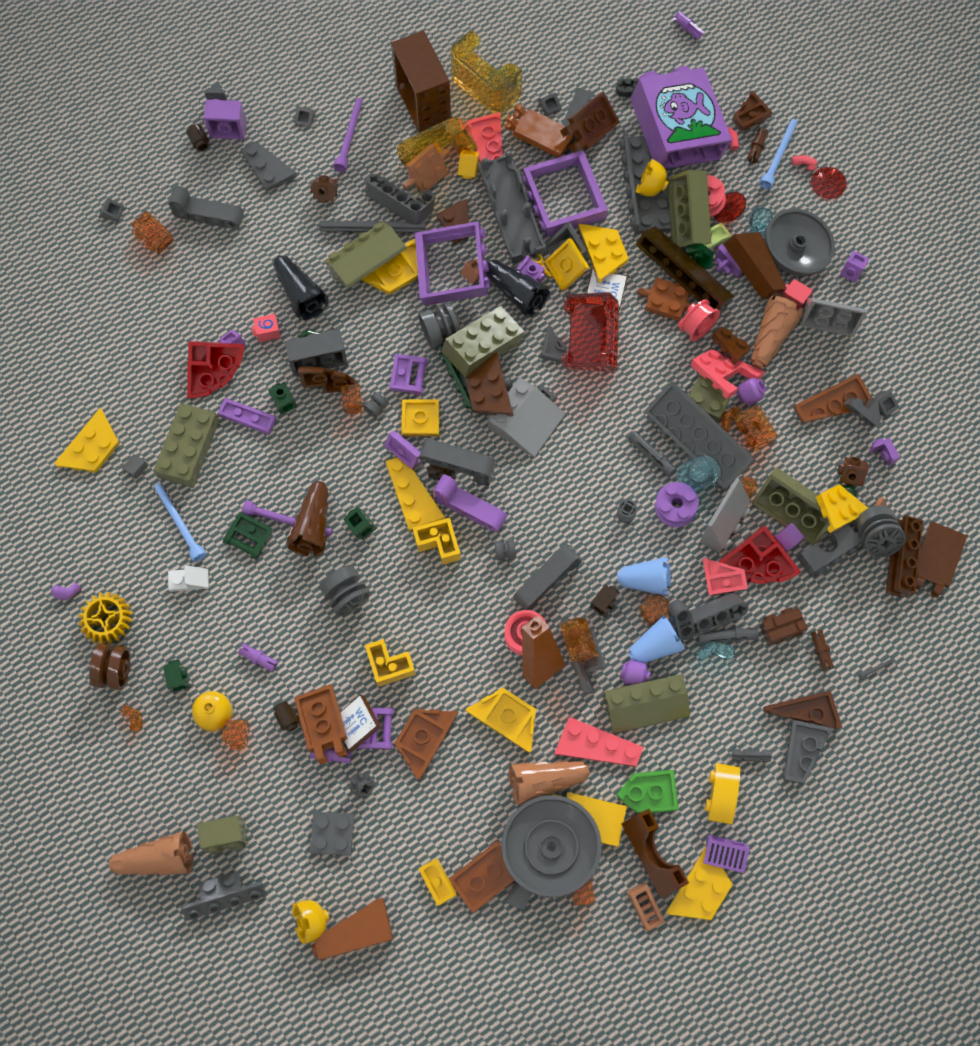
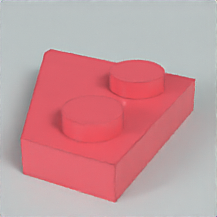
(723, 577)

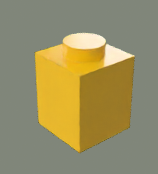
(468, 164)

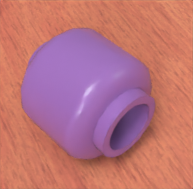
(751, 391)
(634, 673)

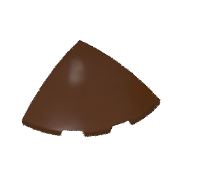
(328, 379)

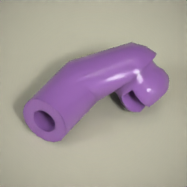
(65, 593)

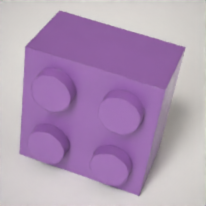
(225, 119)

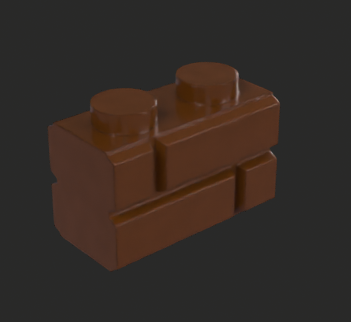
(783, 626)

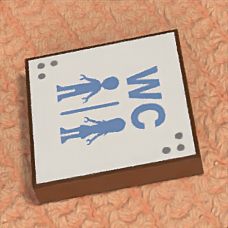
(612, 283)
(359, 722)

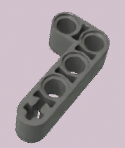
(398, 201)
(204, 211)
(459, 460)
(561, 562)
(706, 617)

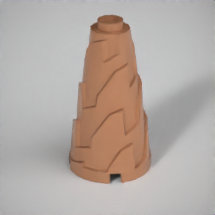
(776, 325)
(544, 778)
(161, 857)

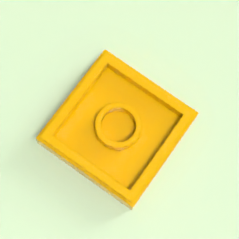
(566, 264)
(420, 417)

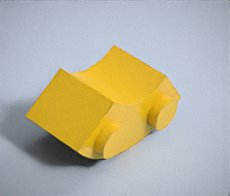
(724, 793)

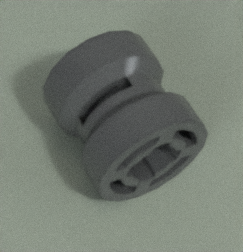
(375, 404)
(624, 514)
(509, 549)

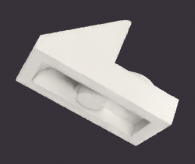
(188, 579)

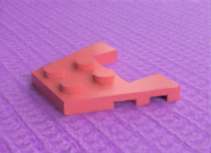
(720, 368)

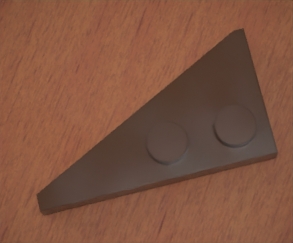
(813, 709)

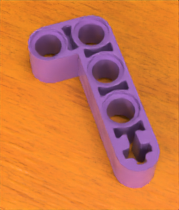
(468, 505)

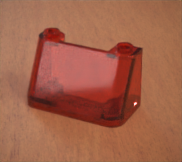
(592, 332)

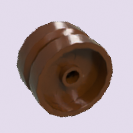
(109, 666)

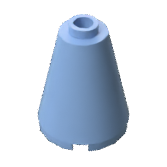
(647, 576)
(656, 643)

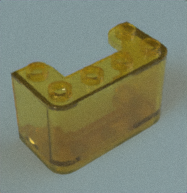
(490, 87)

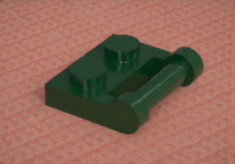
(251, 530)

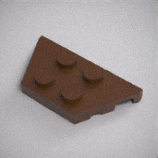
(488, 388)

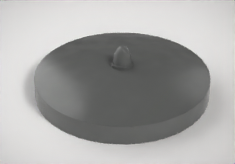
(551, 846)

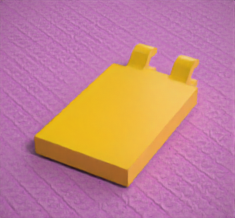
(606, 815)

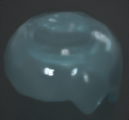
(759, 219)

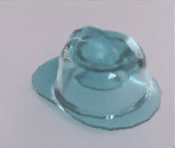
(699, 472)

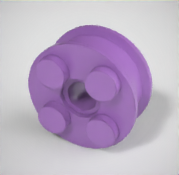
(679, 493)

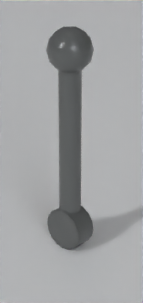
(862, 675)

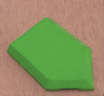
(650, 791)

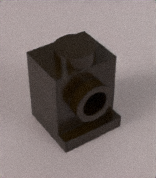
(436, 472)
(605, 600)

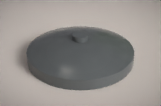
(799, 242)

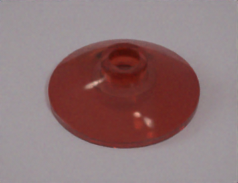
(826, 188)
(733, 207)

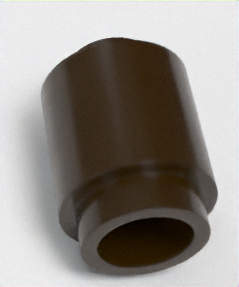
(198, 137)
(286, 716)

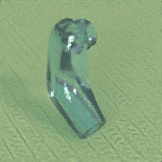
(716, 649)

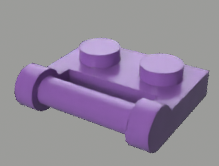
(402, 374)
(371, 742)

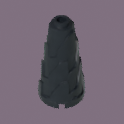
(518, 287)
(302, 292)

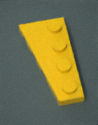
(412, 495)

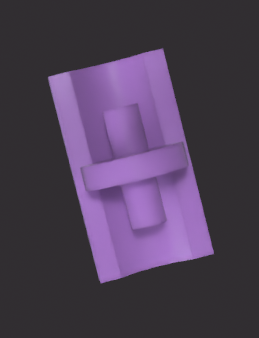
(726, 262)

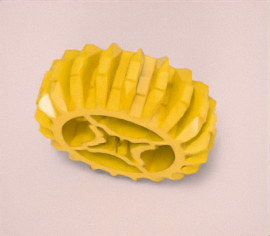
(89, 619)

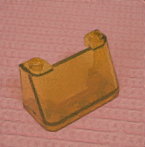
(441, 135)

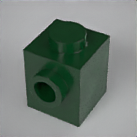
(282, 398)

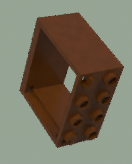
(421, 80)

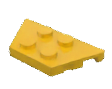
(603, 249)
(396, 272)
(90, 446)
(839, 507)
(507, 716)
(703, 894)

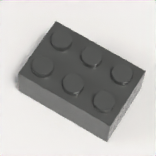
(316, 350)

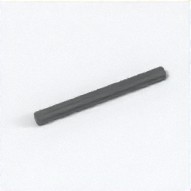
(365, 226)

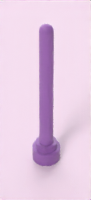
(341, 163)
(250, 508)

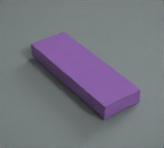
(247, 416)

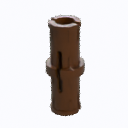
(757, 145)
(822, 650)

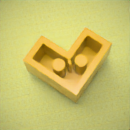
(439, 535)
(387, 668)

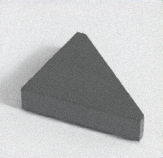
(553, 347)

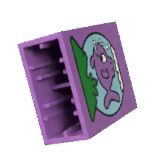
(680, 117)

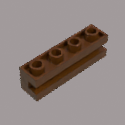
(905, 562)

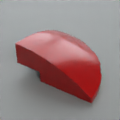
(211, 366)
(762, 558)

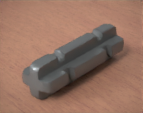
(751, 755)

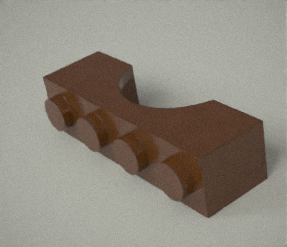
(664, 876)

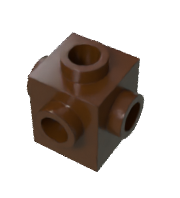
(324, 189)
(853, 471)

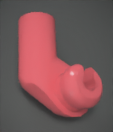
(734, 145)
(804, 159)

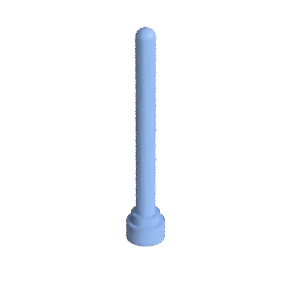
(767, 180)
(196, 551)

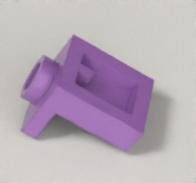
(854, 266)
(887, 450)

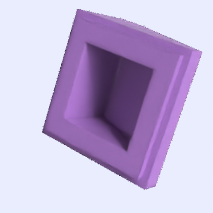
(232, 337)
(789, 537)

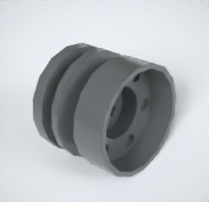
(437, 326)
(880, 531)
(344, 590)

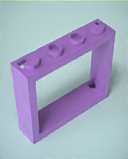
(587, 217)
(446, 234)

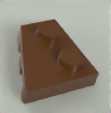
(751, 112)
(454, 216)
(730, 343)

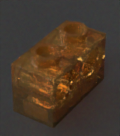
(578, 640)

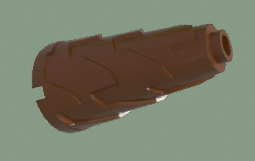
(311, 523)

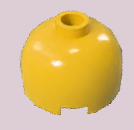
(652, 179)
(211, 711)
(310, 920)

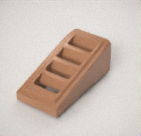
(643, 887)

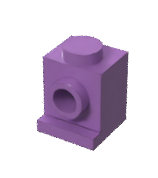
(527, 265)

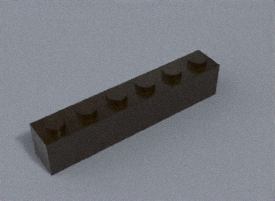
(683, 269)

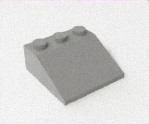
(832, 317)
(532, 421)
(726, 518)

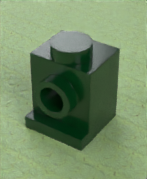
(359, 523)
(175, 676)

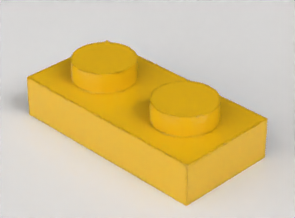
(437, 882)

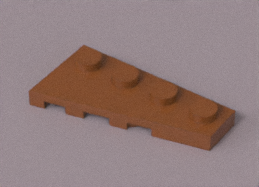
(831, 401)

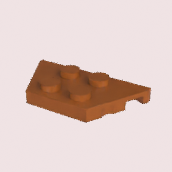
(423, 737)

